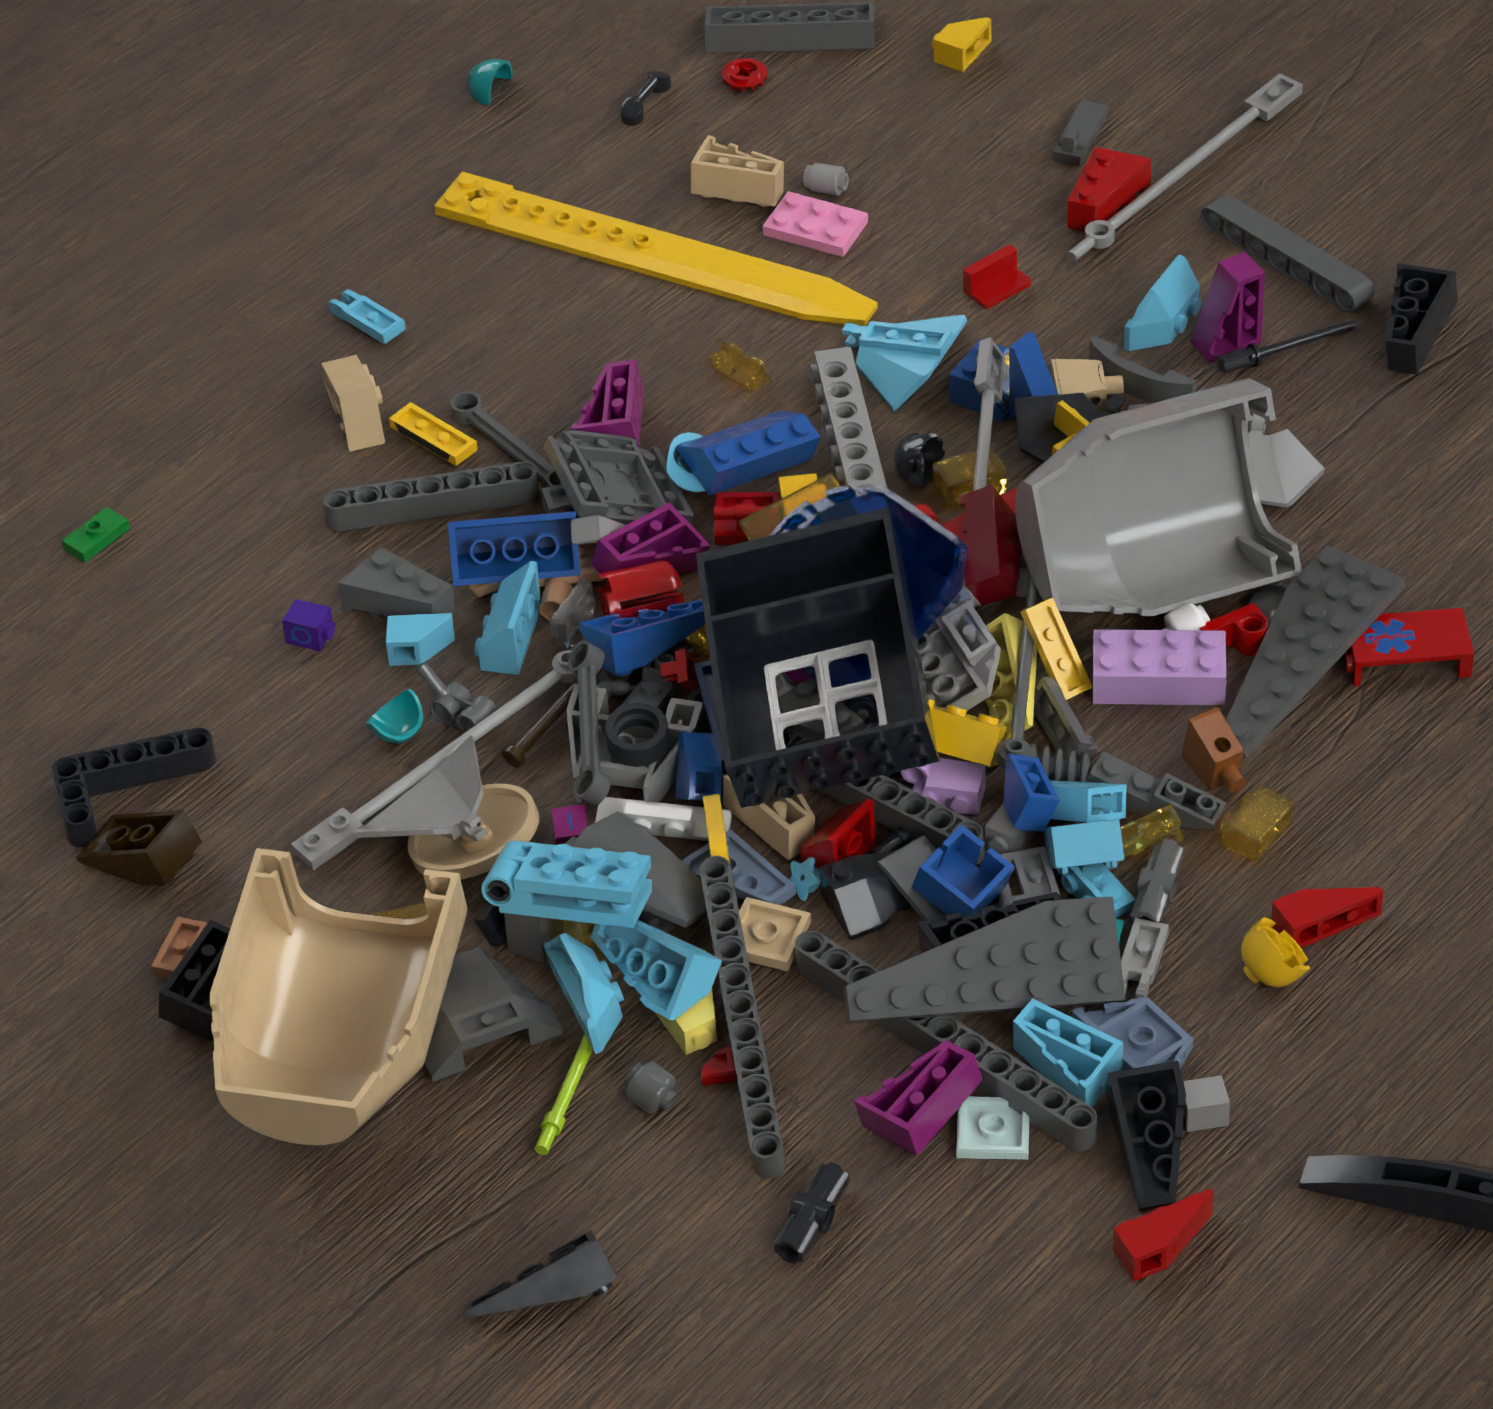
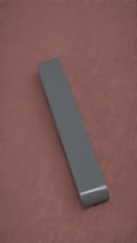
(1287, 253)
(431, 496)

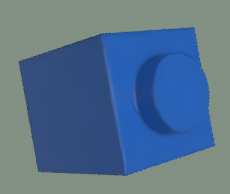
(1028, 793)

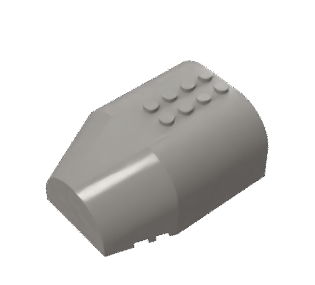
(1154, 508)

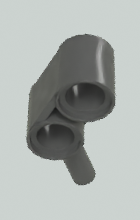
(454, 703)

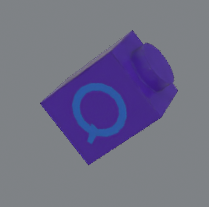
(308, 625)

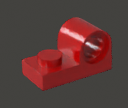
(1243, 628)

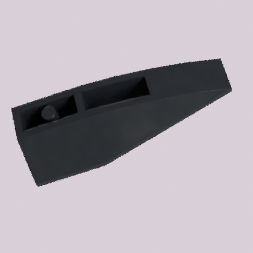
(1428, 1188)

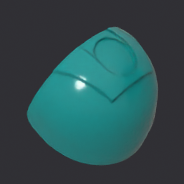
(482, 75)
(397, 718)

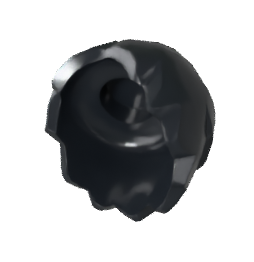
(916, 456)

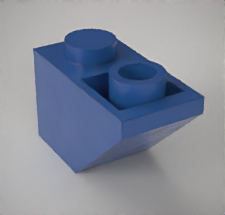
(697, 766)

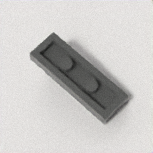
(1080, 132)
(1060, 721)

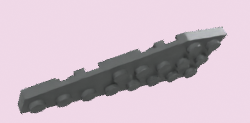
(1310, 631)
(1048, 953)

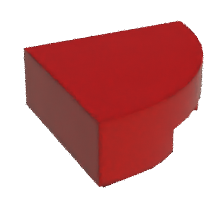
(719, 1068)

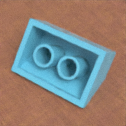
(511, 622)

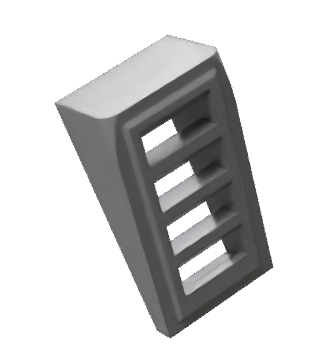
(592, 528)

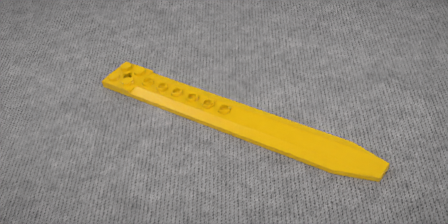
(652, 252)

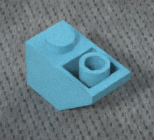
(417, 637)

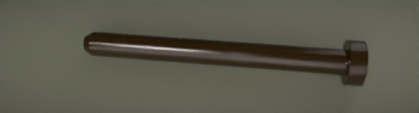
(515, 754)

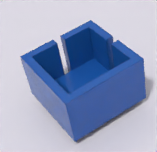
(957, 882)

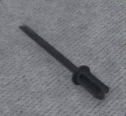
(1252, 355)

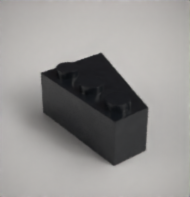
(186, 993)

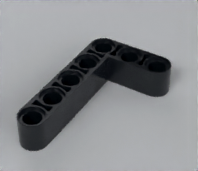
(124, 767)

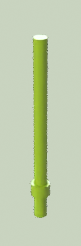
(554, 1119)

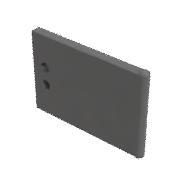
(902, 869)

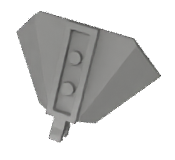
(1281, 465)
(438, 804)

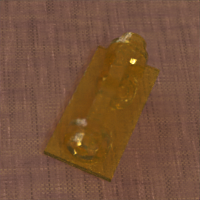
(732, 357)

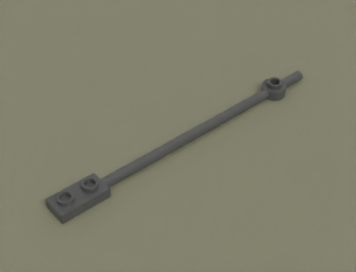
(1016, 744)

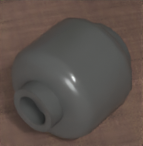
(650, 1087)

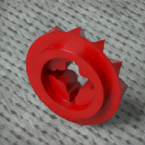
(753, 70)

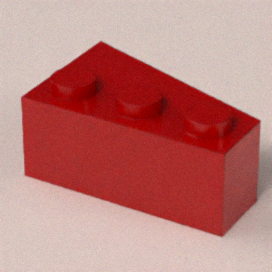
(1106, 185)

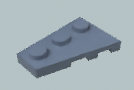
(750, 872)

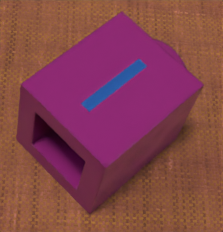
(568, 822)

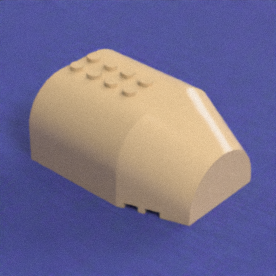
(325, 1005)

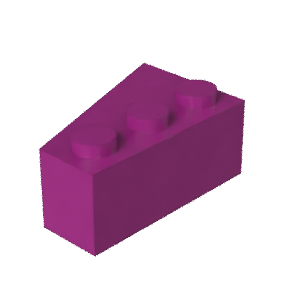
(1231, 308)
(615, 402)
(652, 538)
(921, 1099)

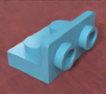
(1098, 881)

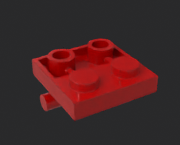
(734, 507)

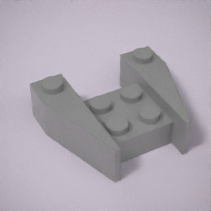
(652, 778)

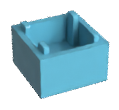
(1084, 845)

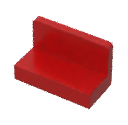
(994, 278)

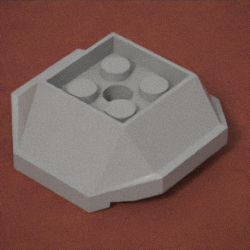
(959, 657)

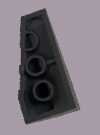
(860, 894)
(1148, 1123)

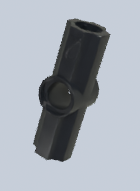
(811, 1213)

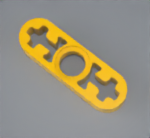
(716, 826)

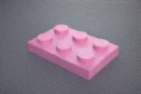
(815, 224)

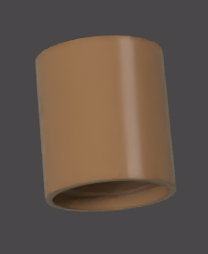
(553, 596)

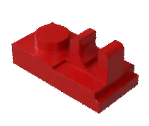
(681, 670)

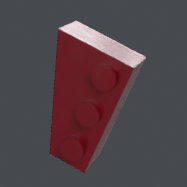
(992, 545)

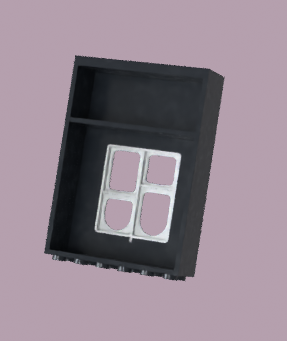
(801, 605)

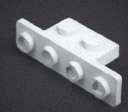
(662, 818)

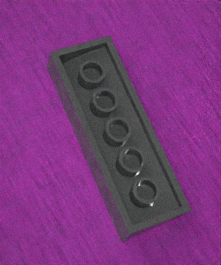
(790, 27)

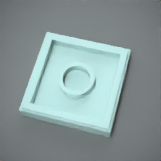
(991, 1130)

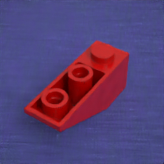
(1158, 1237)

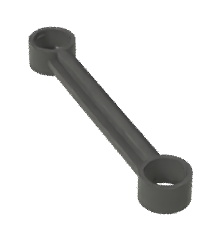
(499, 434)
(590, 784)

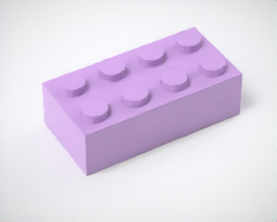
(1159, 667)

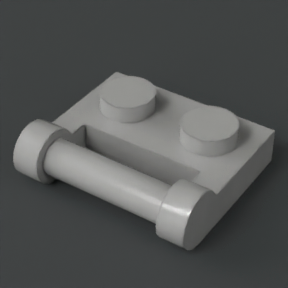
(1032, 874)

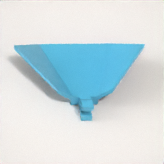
(903, 354)

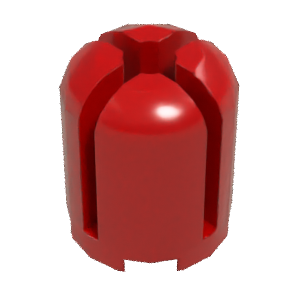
(640, 588)

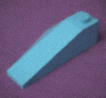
(659, 966)

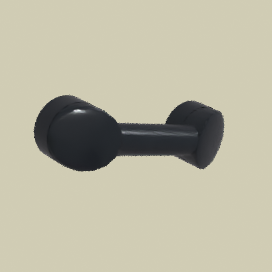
(632, 107)

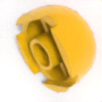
(1272, 956)

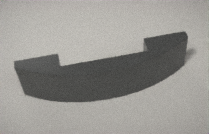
(1137, 379)

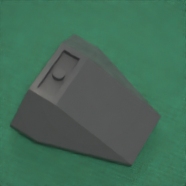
(481, 1006)

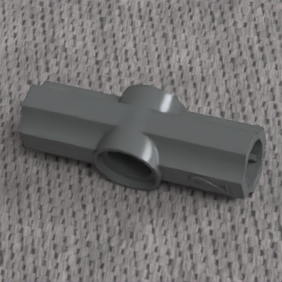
(1158, 882)

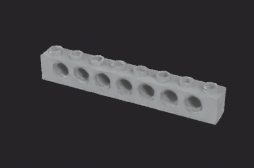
(847, 419)

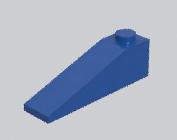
(640, 639)

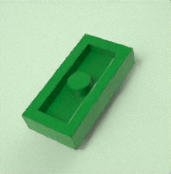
(95, 534)

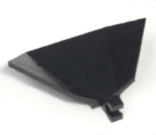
(1036, 420)

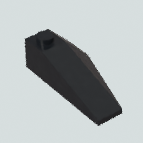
(571, 1273)

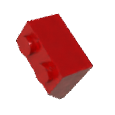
(843, 835)

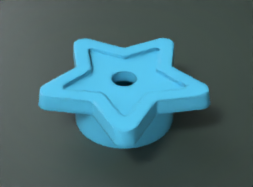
(811, 880)

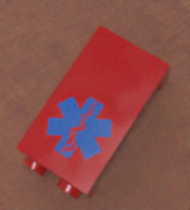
(1413, 639)

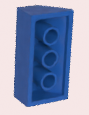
(750, 450)
(497, 547)

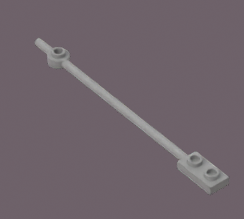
(1262, 104)
(990, 385)
(335, 831)

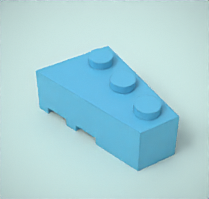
(1066, 1050)

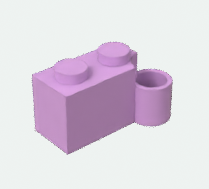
(950, 783)

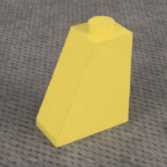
(695, 1027)

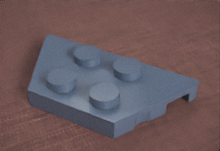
(1144, 1029)

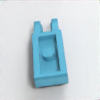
(367, 316)

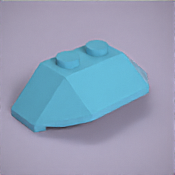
(1164, 308)
(586, 988)

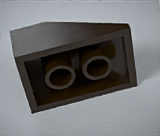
(142, 846)

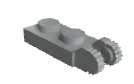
(1143, 954)

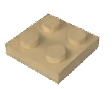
(771, 932)

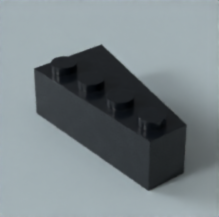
(1418, 314)

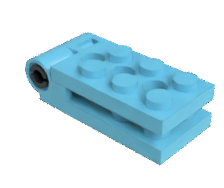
(569, 883)

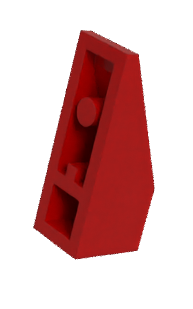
(1320, 913)

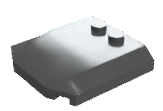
(613, 476)

